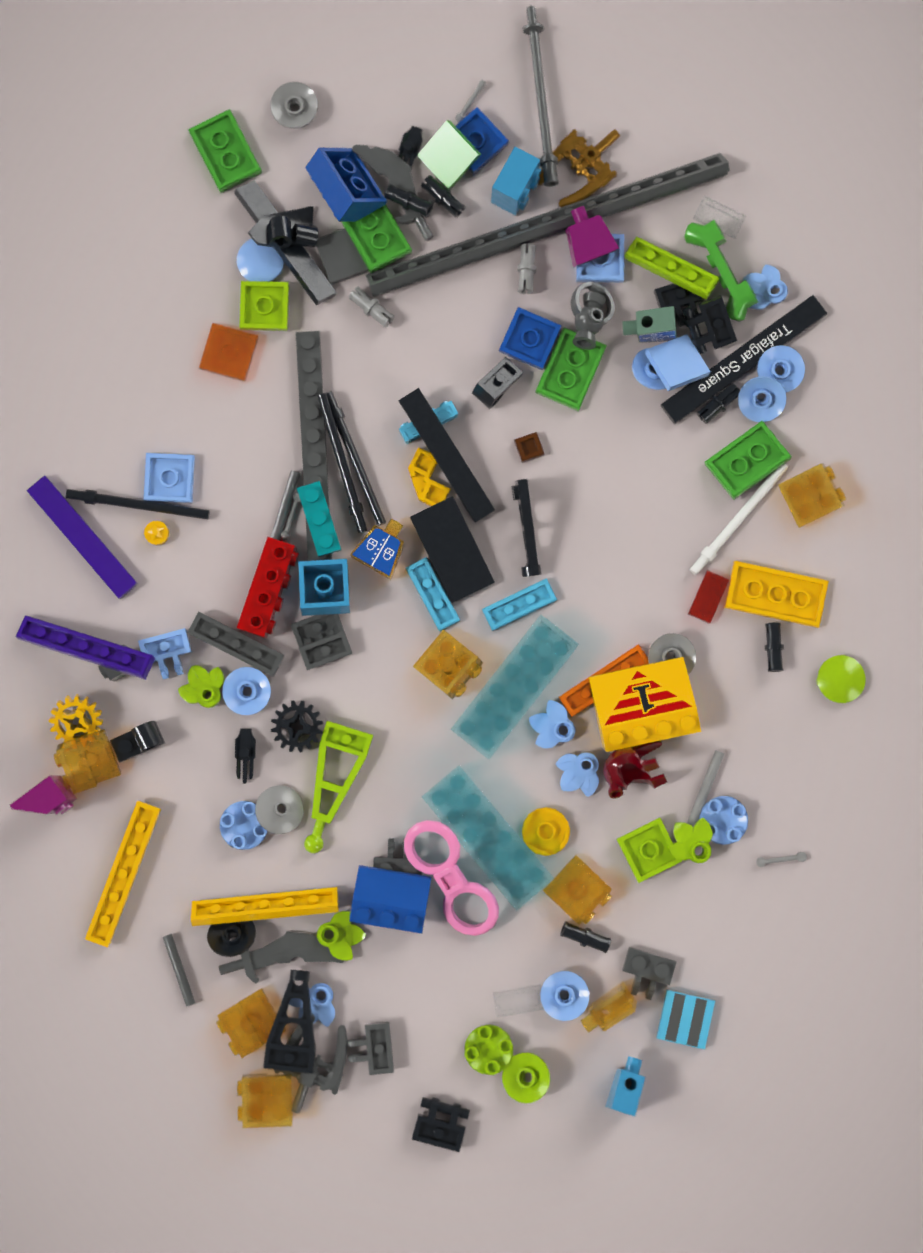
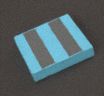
(685, 1019)

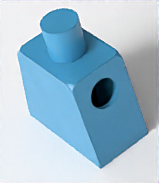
(620, 1097)

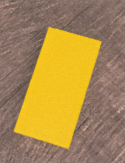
(776, 594)

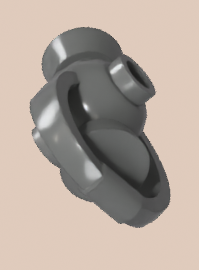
(590, 318)

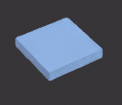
(605, 268)
(677, 362)
(169, 478)

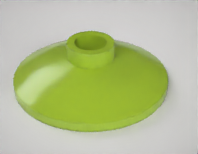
(515, 1082)

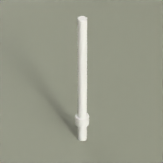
(709, 553)

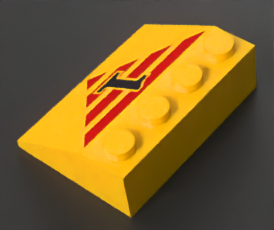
(644, 704)

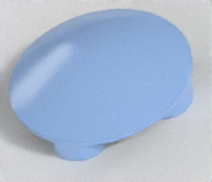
(259, 262)
(726, 818)
(240, 826)

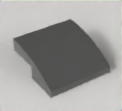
(321, 639)

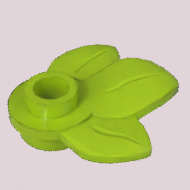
(200, 683)
(690, 838)
(344, 935)

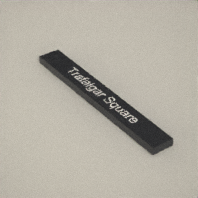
(743, 359)

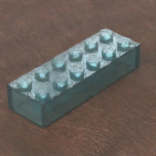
(514, 687)
(488, 837)

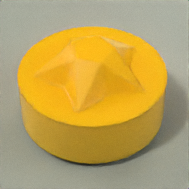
(156, 533)

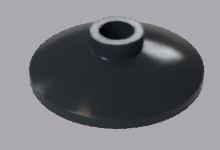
(220, 935)

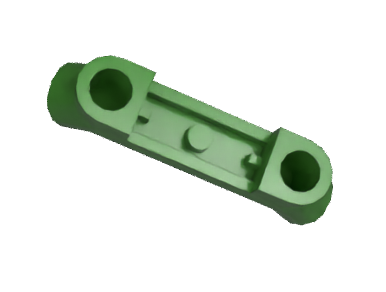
(711, 237)

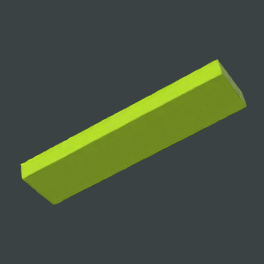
(671, 268)

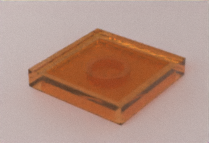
(228, 352)

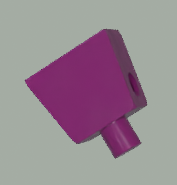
(588, 238)

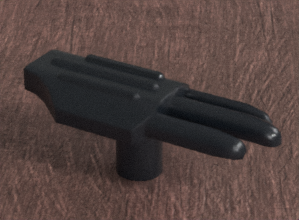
(410, 144)
(245, 750)

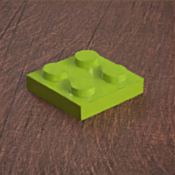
(264, 306)
(648, 850)

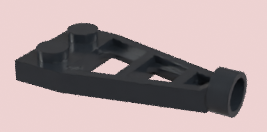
(521, 493)
(291, 1057)

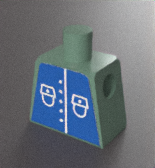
(661, 321)

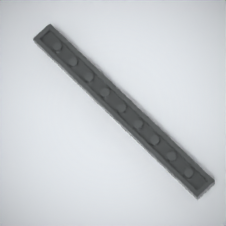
(312, 420)

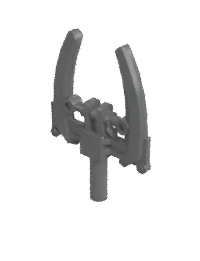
(334, 1068)

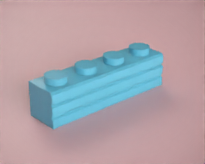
(444, 413)

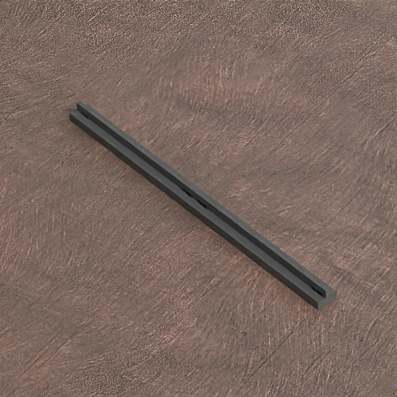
(546, 224)

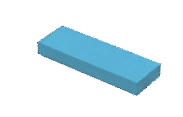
(432, 594)
(519, 604)

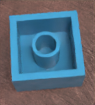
(515, 181)
(324, 587)

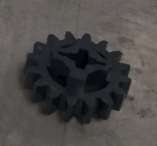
(299, 715)

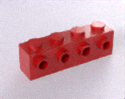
(267, 587)

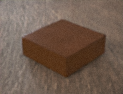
(529, 447)

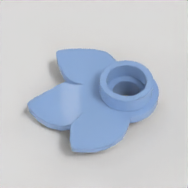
(764, 283)
(548, 725)
(577, 776)
(321, 1008)

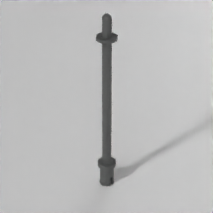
(548, 160)

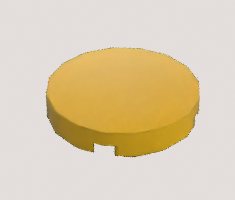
(545, 831)

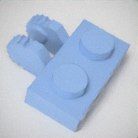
(167, 646)

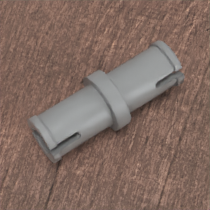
(526, 269)
(371, 307)

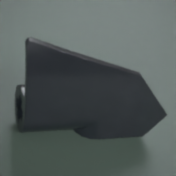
(286, 229)

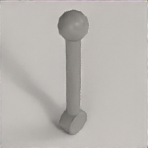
(460, 116)
(285, 534)
(801, 856)

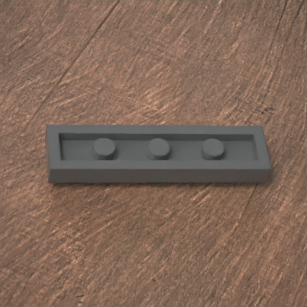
(236, 644)

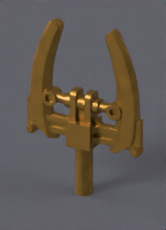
(589, 158)

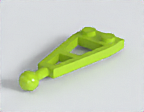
(346, 740)

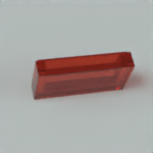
(708, 597)

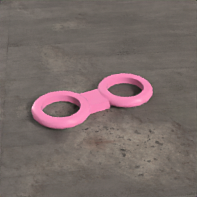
(451, 878)

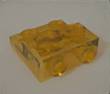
(812, 494)
(449, 665)
(87, 761)
(578, 890)
(248, 1023)
(265, 1100)

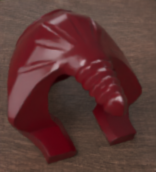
(626, 767)

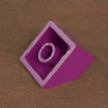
(46, 797)

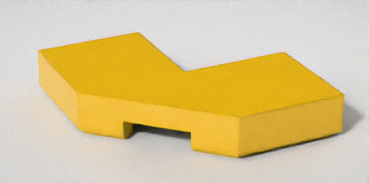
(421, 470)

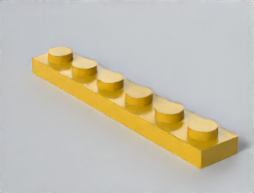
(123, 874)
(264, 906)

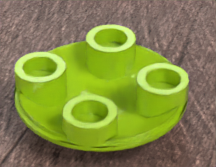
(841, 679)
(488, 1049)

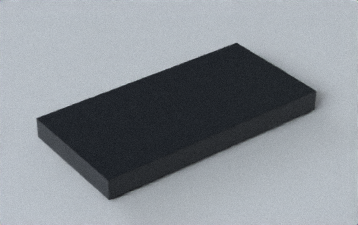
(452, 549)

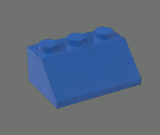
(345, 183)
(390, 899)

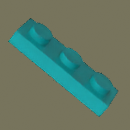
(319, 519)

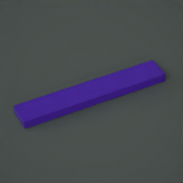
(82, 537)
(85, 647)

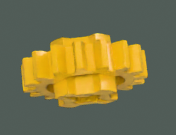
(67, 716)

